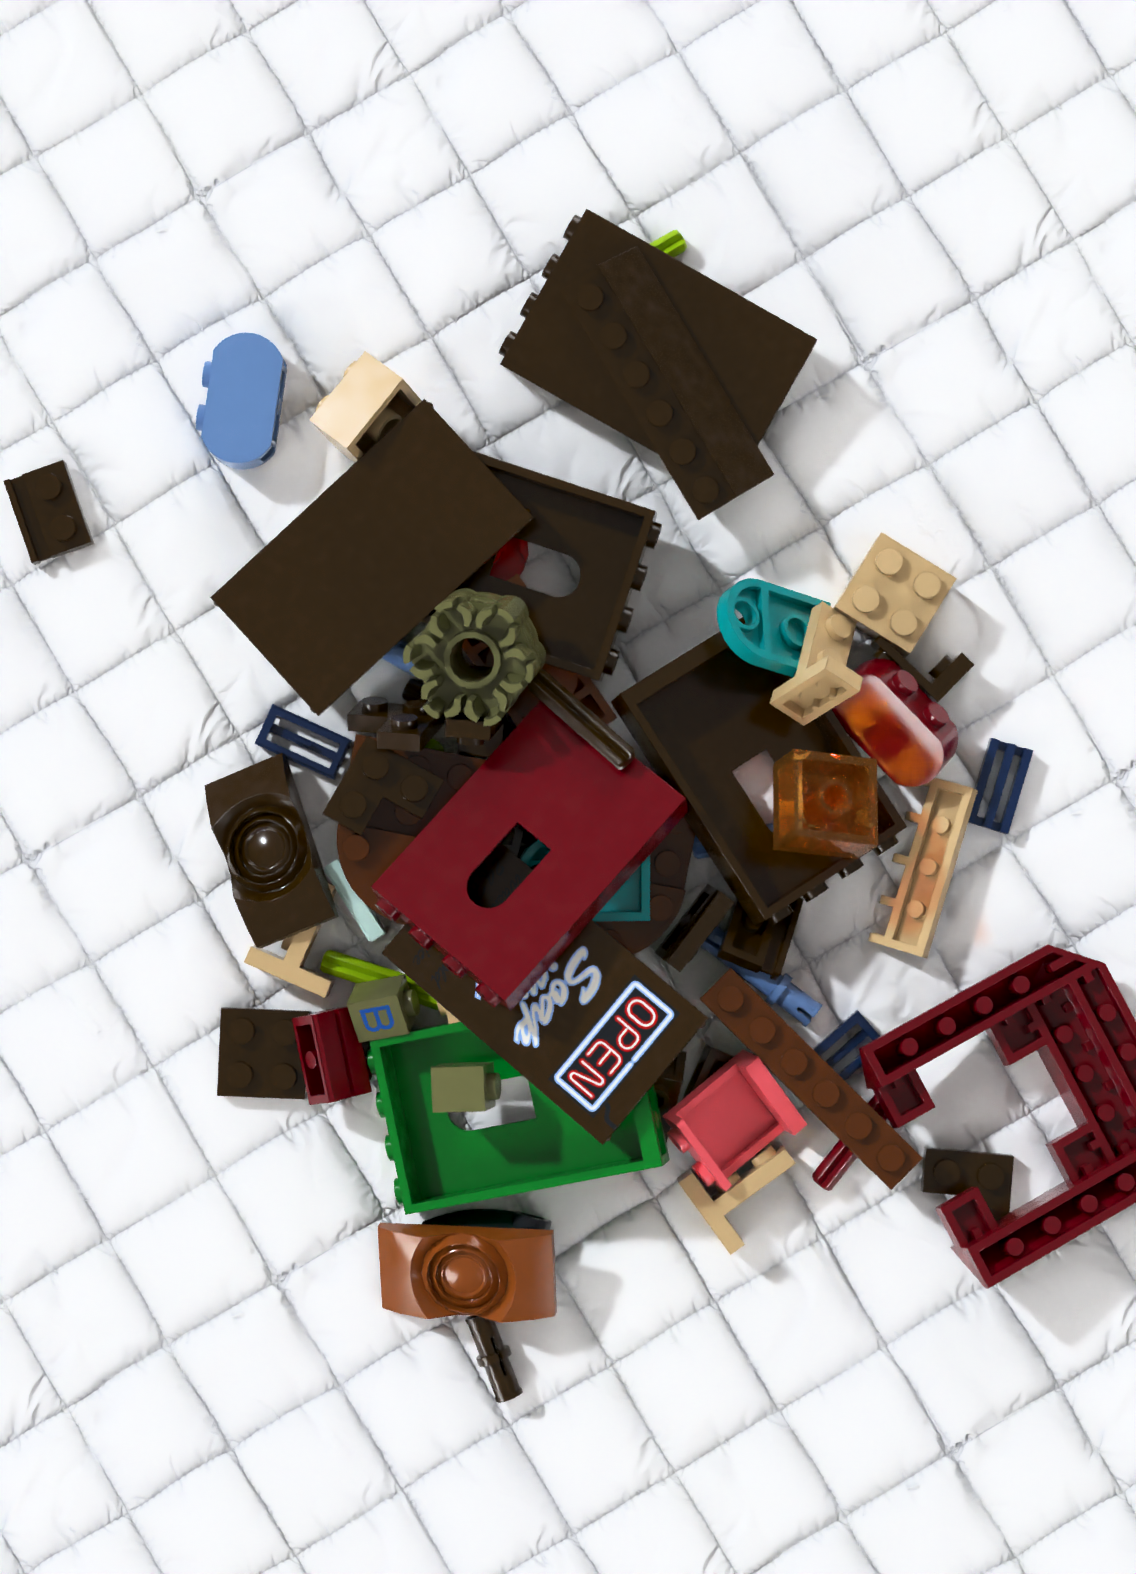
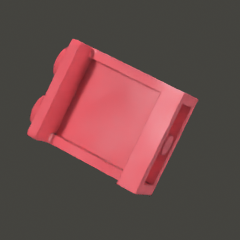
(731, 1118)

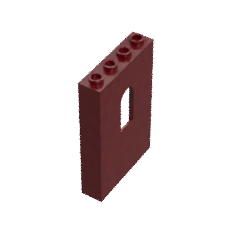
(571, 800)

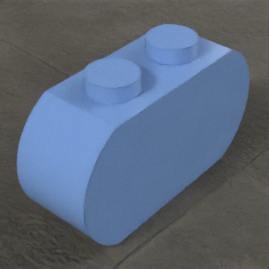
(242, 400)

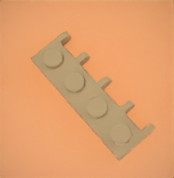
(927, 868)

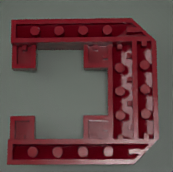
(1088, 1044)

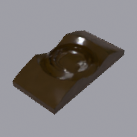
(269, 851)

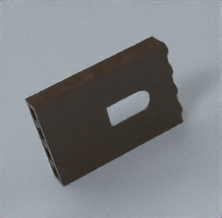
(745, 345)
(606, 542)
(702, 723)

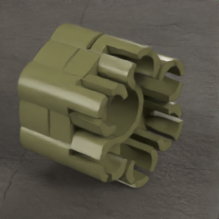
(455, 685)

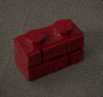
(331, 1056)

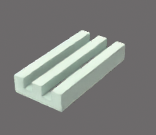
(360, 911)

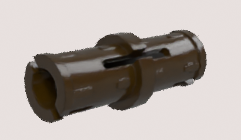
(494, 1358)

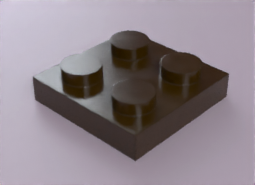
(259, 1054)

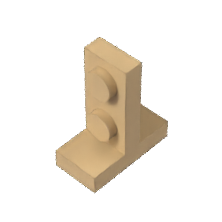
(821, 672)
(291, 966)
(767, 1166)

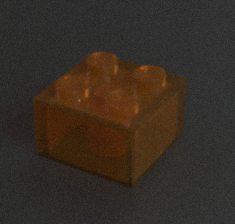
(825, 804)

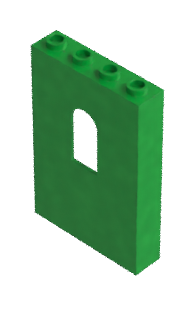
(454, 1166)

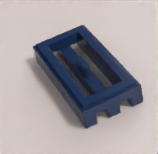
(1009, 751)
(337, 757)
(837, 1033)

